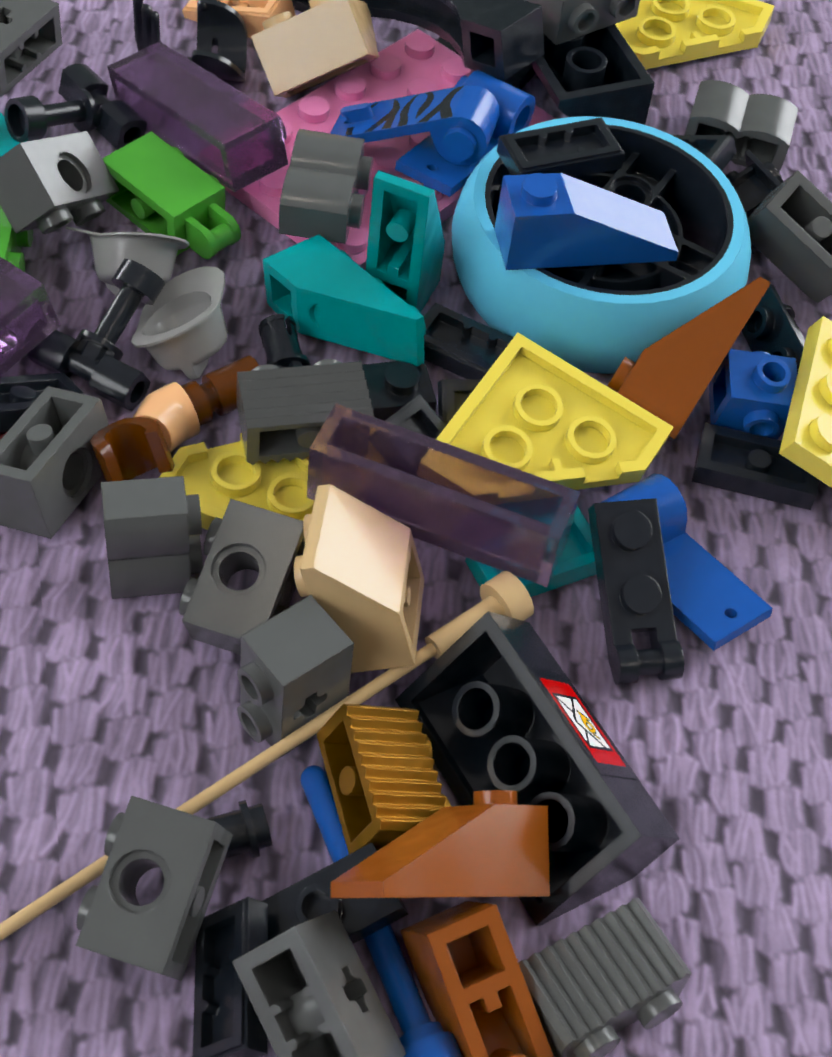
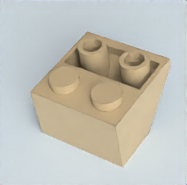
(315, 44)
(364, 577)

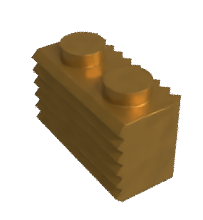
(379, 772)

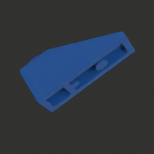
(572, 223)

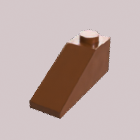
(679, 367)
(460, 852)
(475, 982)

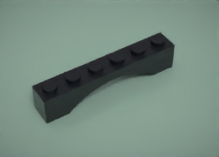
(487, 34)

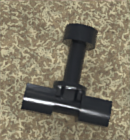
(85, 108)
(95, 354)

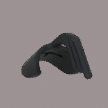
(216, 25)

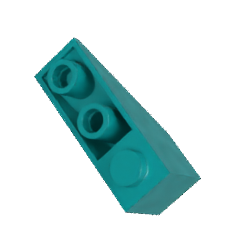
(342, 302)

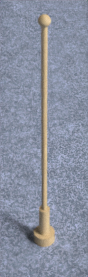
(499, 595)

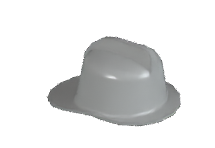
(149, 249)
(185, 322)

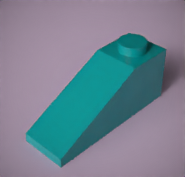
(405, 238)

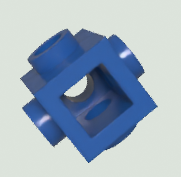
(753, 392)

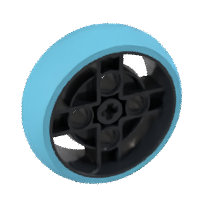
(610, 310)

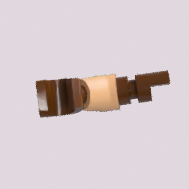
(165, 422)

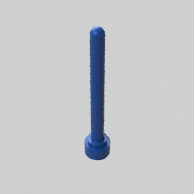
(420, 1034)

